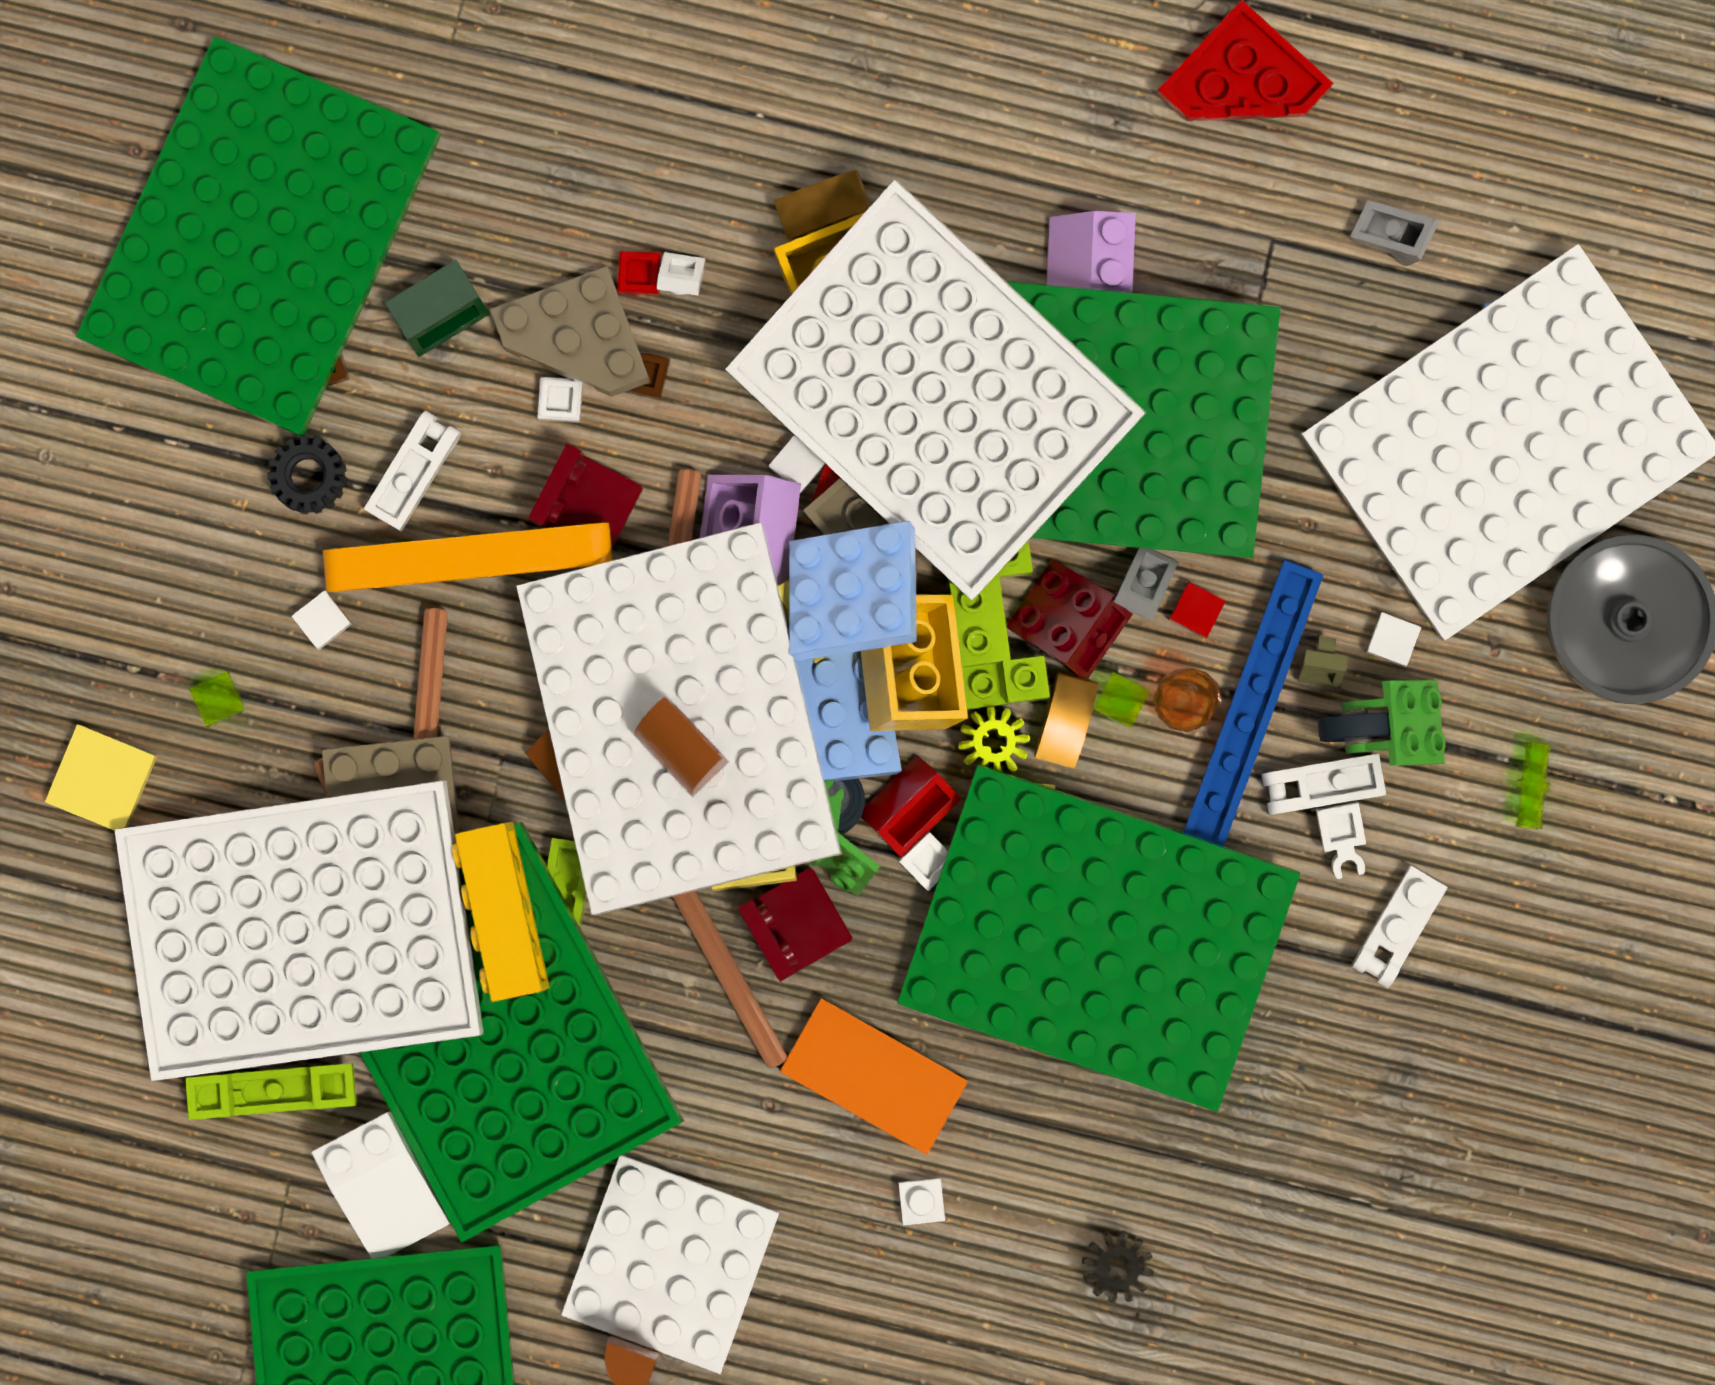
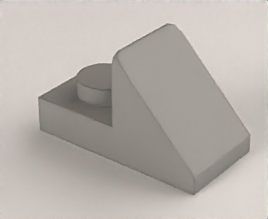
(1394, 231)
(1146, 582)

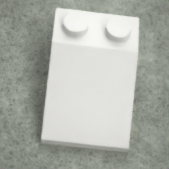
(381, 1186)

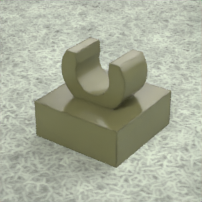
(1322, 665)

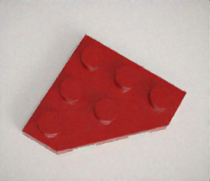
(1244, 74)

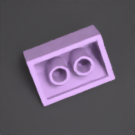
(1092, 250)
(754, 499)

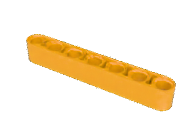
(467, 557)

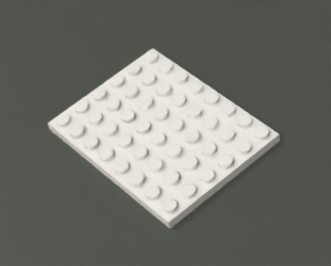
(935, 389)
(1510, 442)
(714, 640)
(299, 931)

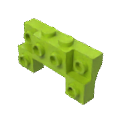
(986, 662)

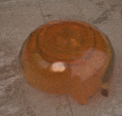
(1186, 699)

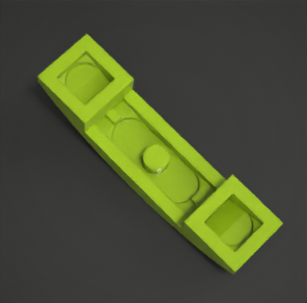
(271, 1091)

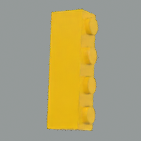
(501, 912)

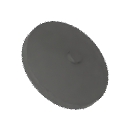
(1632, 619)

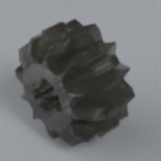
(1132, 1265)

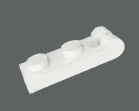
(412, 472)
(1326, 784)
(1399, 925)

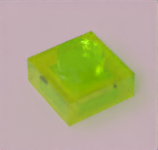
(217, 699)
(1121, 700)

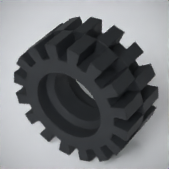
(289, 457)

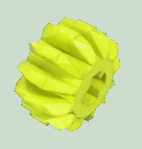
(1003, 731)

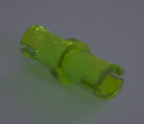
(1533, 785)

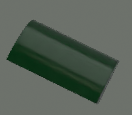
(437, 308)

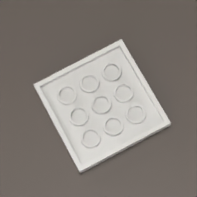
(670, 1263)

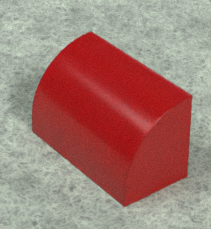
(909, 806)

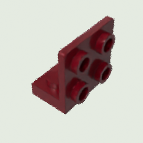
(583, 494)
(1069, 619)
(795, 924)

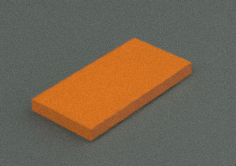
(874, 1076)

